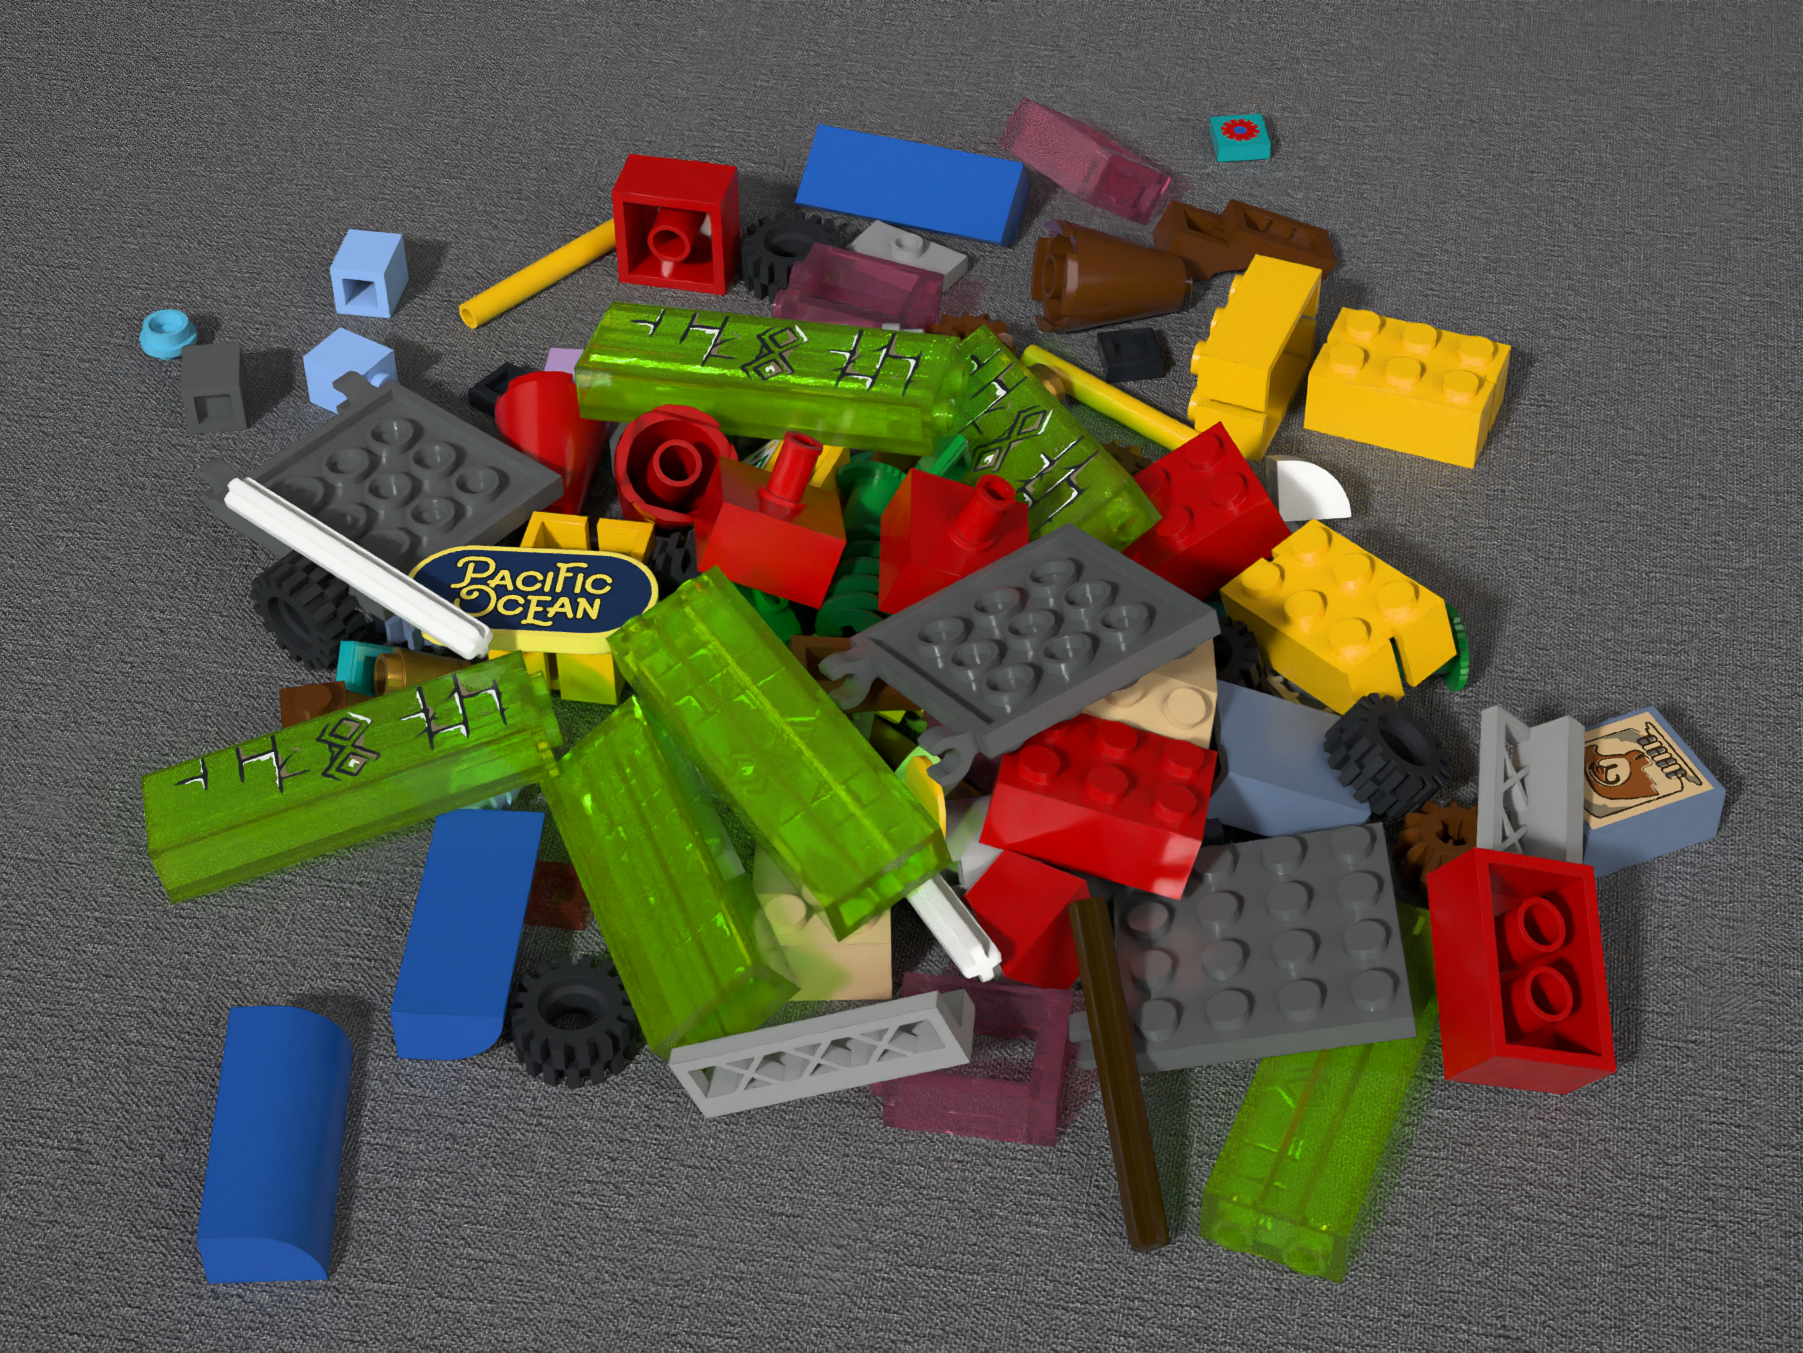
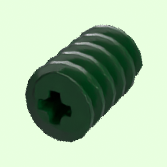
(854, 588)

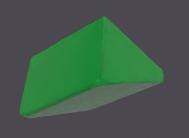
(951, 459)

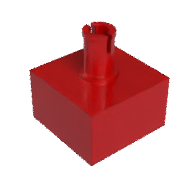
(677, 224)
(772, 525)
(943, 532)

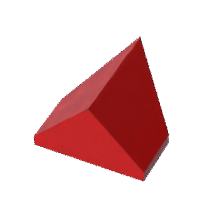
(1027, 918)

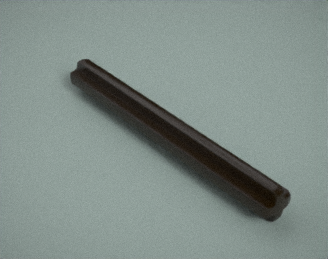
(1118, 1075)

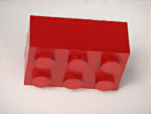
(1212, 515)
(1104, 802)
(1520, 972)

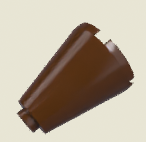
(1102, 279)

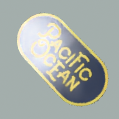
(541, 595)

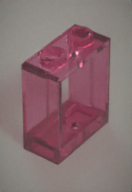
(1084, 161)
(860, 281)
(984, 1105)

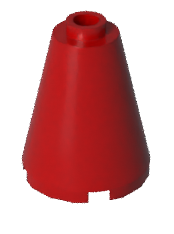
(544, 423)
(667, 465)

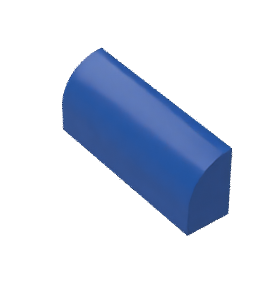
(914, 185)
(465, 933)
(275, 1147)

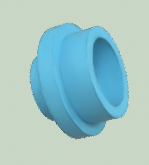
(166, 333)

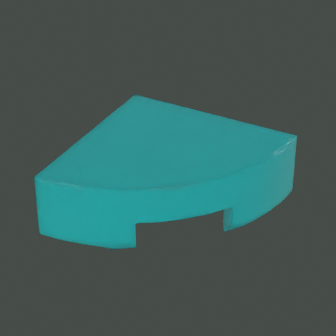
(357, 665)

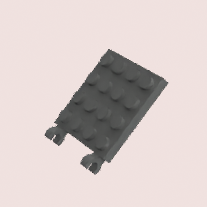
(395, 480)
(1023, 645)
(1262, 954)

